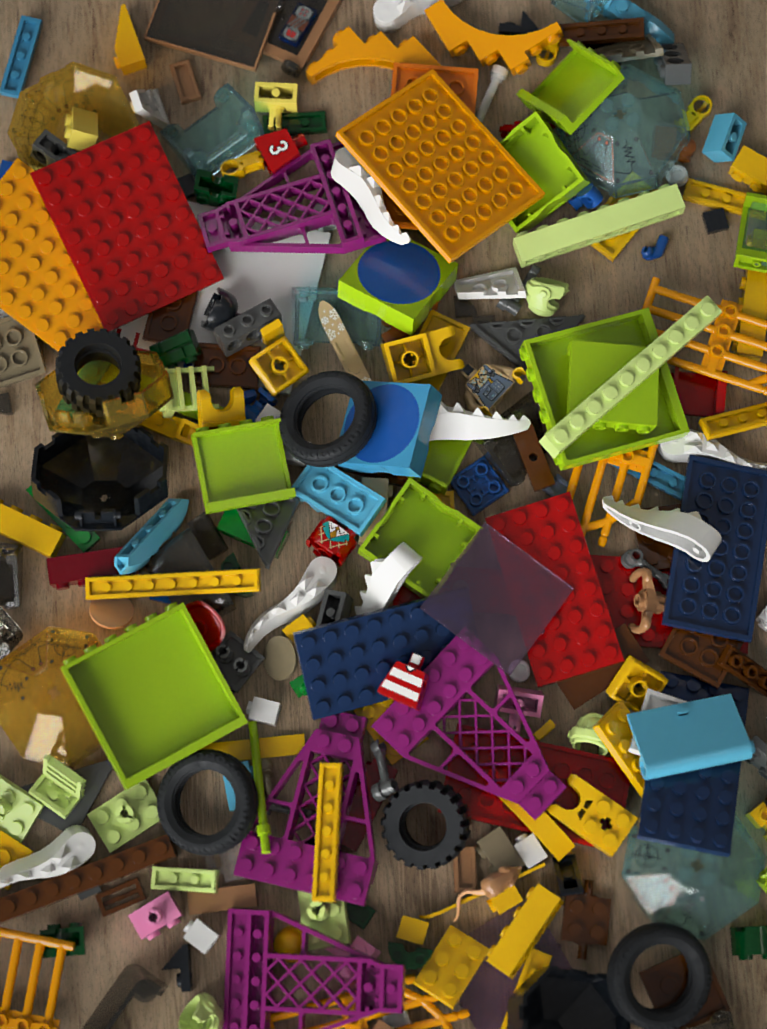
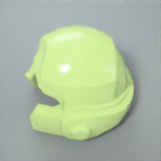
(542, 294)
(584, 732)
(201, 1013)

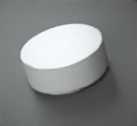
(678, 175)
(521, 672)

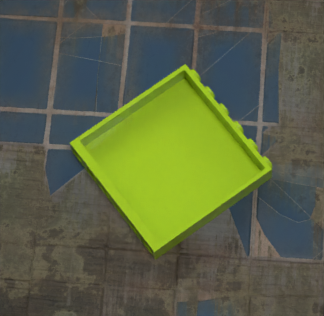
(549, 374)
(153, 694)

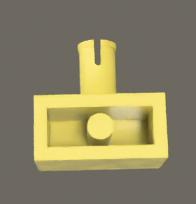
(276, 99)
(81, 129)

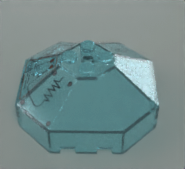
(636, 150)
(699, 900)

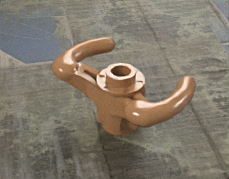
(646, 601)

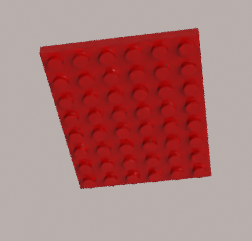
(127, 226)

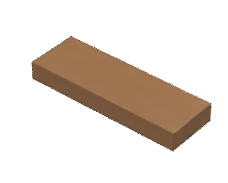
(227, 897)

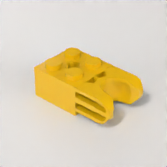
(425, 354)
(211, 417)
(586, 817)

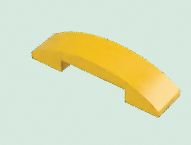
(172, 428)
(545, 830)

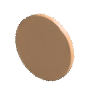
(111, 612)

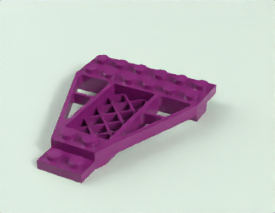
(226, 226)
(450, 679)
(293, 862)
(251, 975)

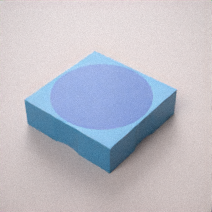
(401, 431)

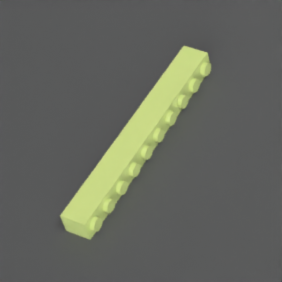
(630, 377)

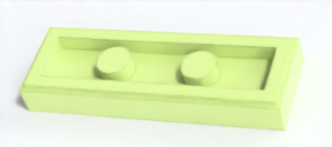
(185, 879)

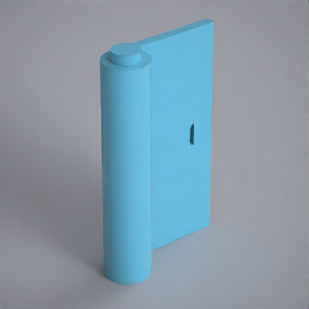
(689, 736)

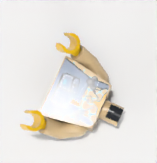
(489, 385)

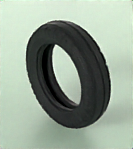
(346, 445)
(245, 806)
(697, 985)

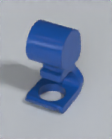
(589, 196)
(254, 410)

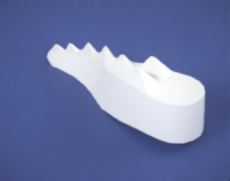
(393, 14)
(367, 193)
(460, 424)
(696, 444)
(672, 527)
(387, 578)
(308, 594)
(62, 855)

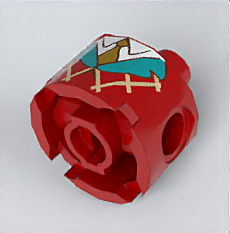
(332, 541)

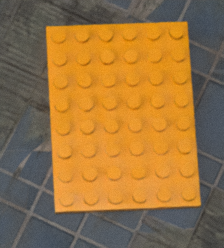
(440, 165)
(35, 270)

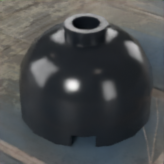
(220, 309)

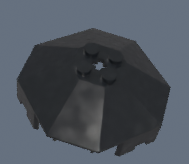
(80, 469)
(563, 1001)

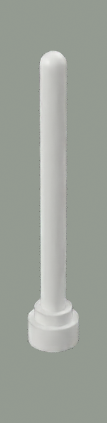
(498, 74)

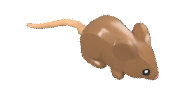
(493, 884)

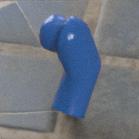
(655, 251)

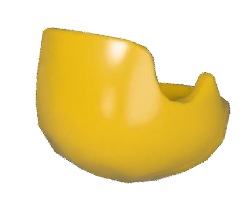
(288, 941)

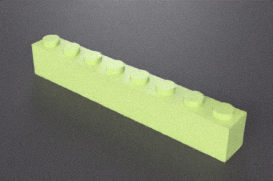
(598, 225)

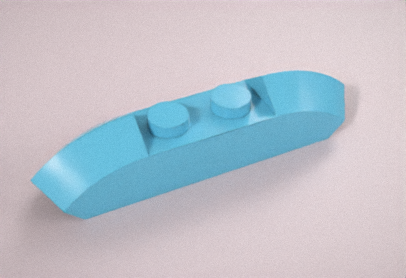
(626, 9)
(151, 536)

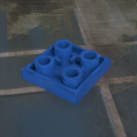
(478, 486)

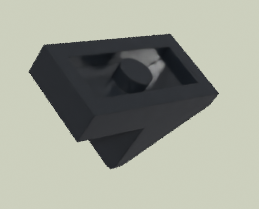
(511, 28)
(567, 876)
(182, 961)

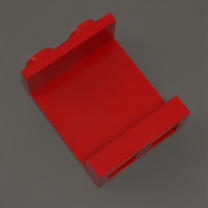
(699, 393)

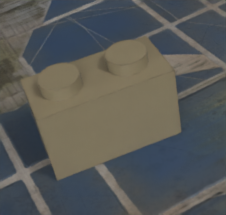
(498, 850)

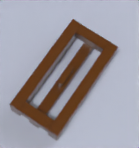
(102, 905)

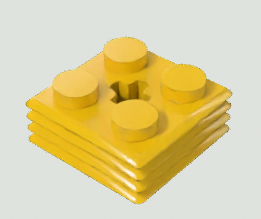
(279, 352)
(628, 676)

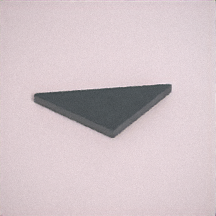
(509, 335)
(268, 525)
(95, 779)

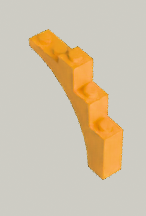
(487, 47)
(377, 51)

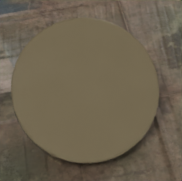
(280, 658)

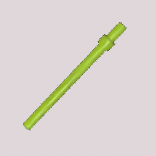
(263, 828)

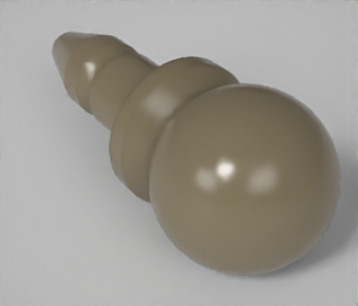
(267, 767)

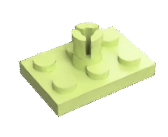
(17, 810)
(126, 815)
(326, 918)

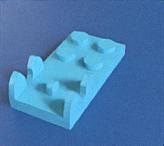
(339, 497)

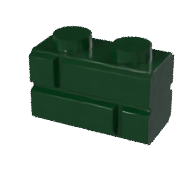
(178, 349)

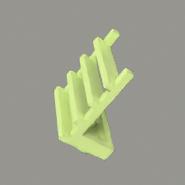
(177, 404)
(58, 787)

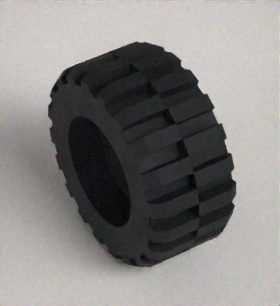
(94, 347)
(399, 838)

